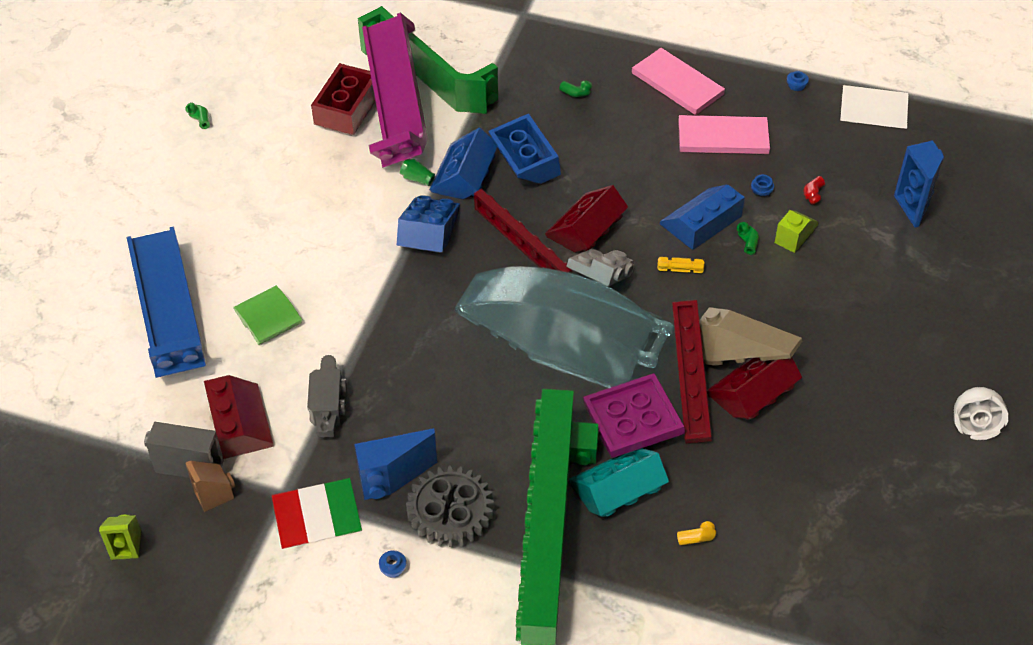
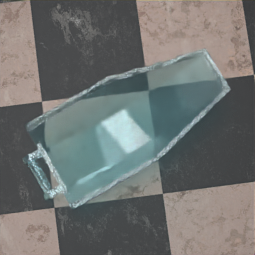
(565, 322)

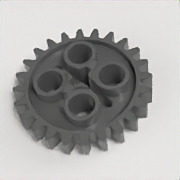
(474, 510)

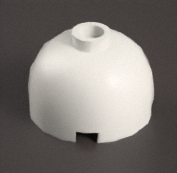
(980, 413)

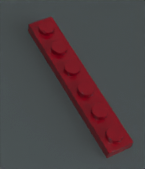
(517, 233)
(691, 372)

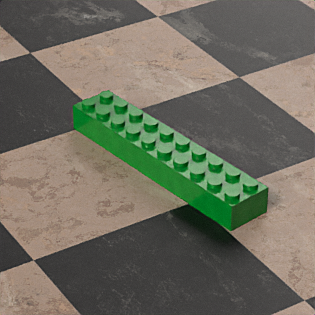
(545, 520)

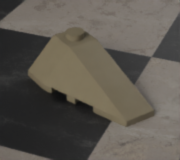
(738, 337)

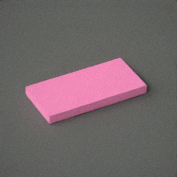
(678, 81)
(723, 134)

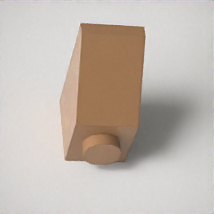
(210, 484)

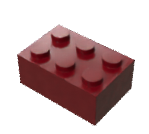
(344, 99)

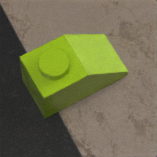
(794, 230)
(121, 536)

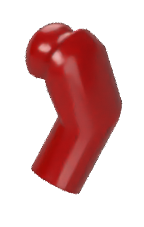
(812, 188)

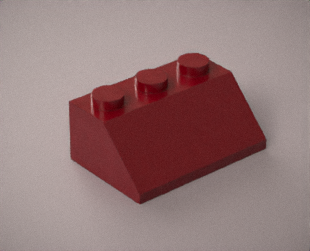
(588, 219)
(754, 386)
(238, 415)

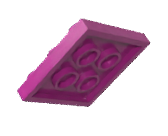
(633, 415)

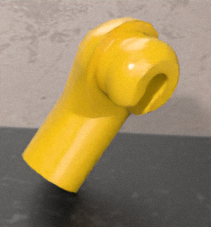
(704, 533)

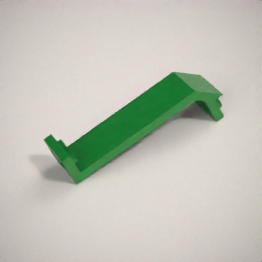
(460, 91)

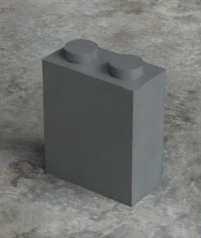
(175, 445)

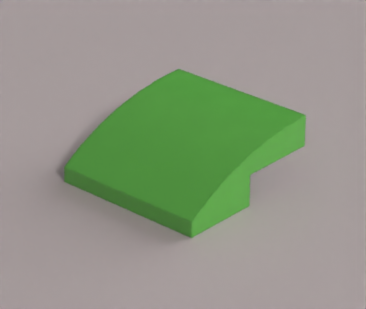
(268, 314)

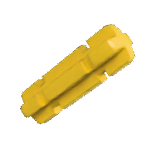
(680, 265)

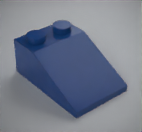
(394, 461)

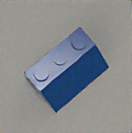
(526, 150)
(465, 165)
(918, 179)
(705, 215)

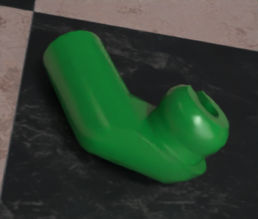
(576, 91)
(200, 113)
(748, 235)

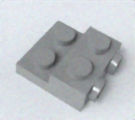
(603, 268)

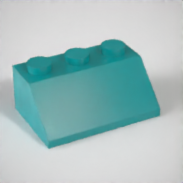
(620, 481)

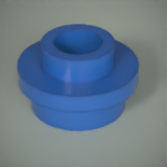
(797, 80)
(762, 185)
(392, 570)

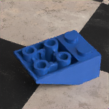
(427, 223)

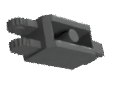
(325, 397)

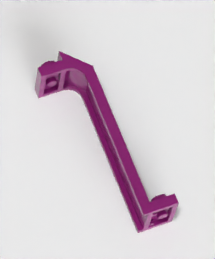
(395, 91)

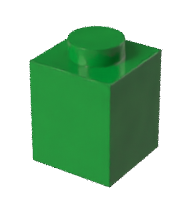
(583, 443)

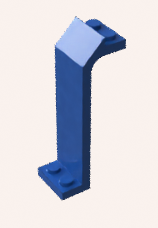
(165, 303)

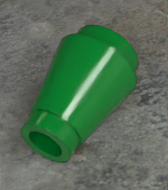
(415, 171)

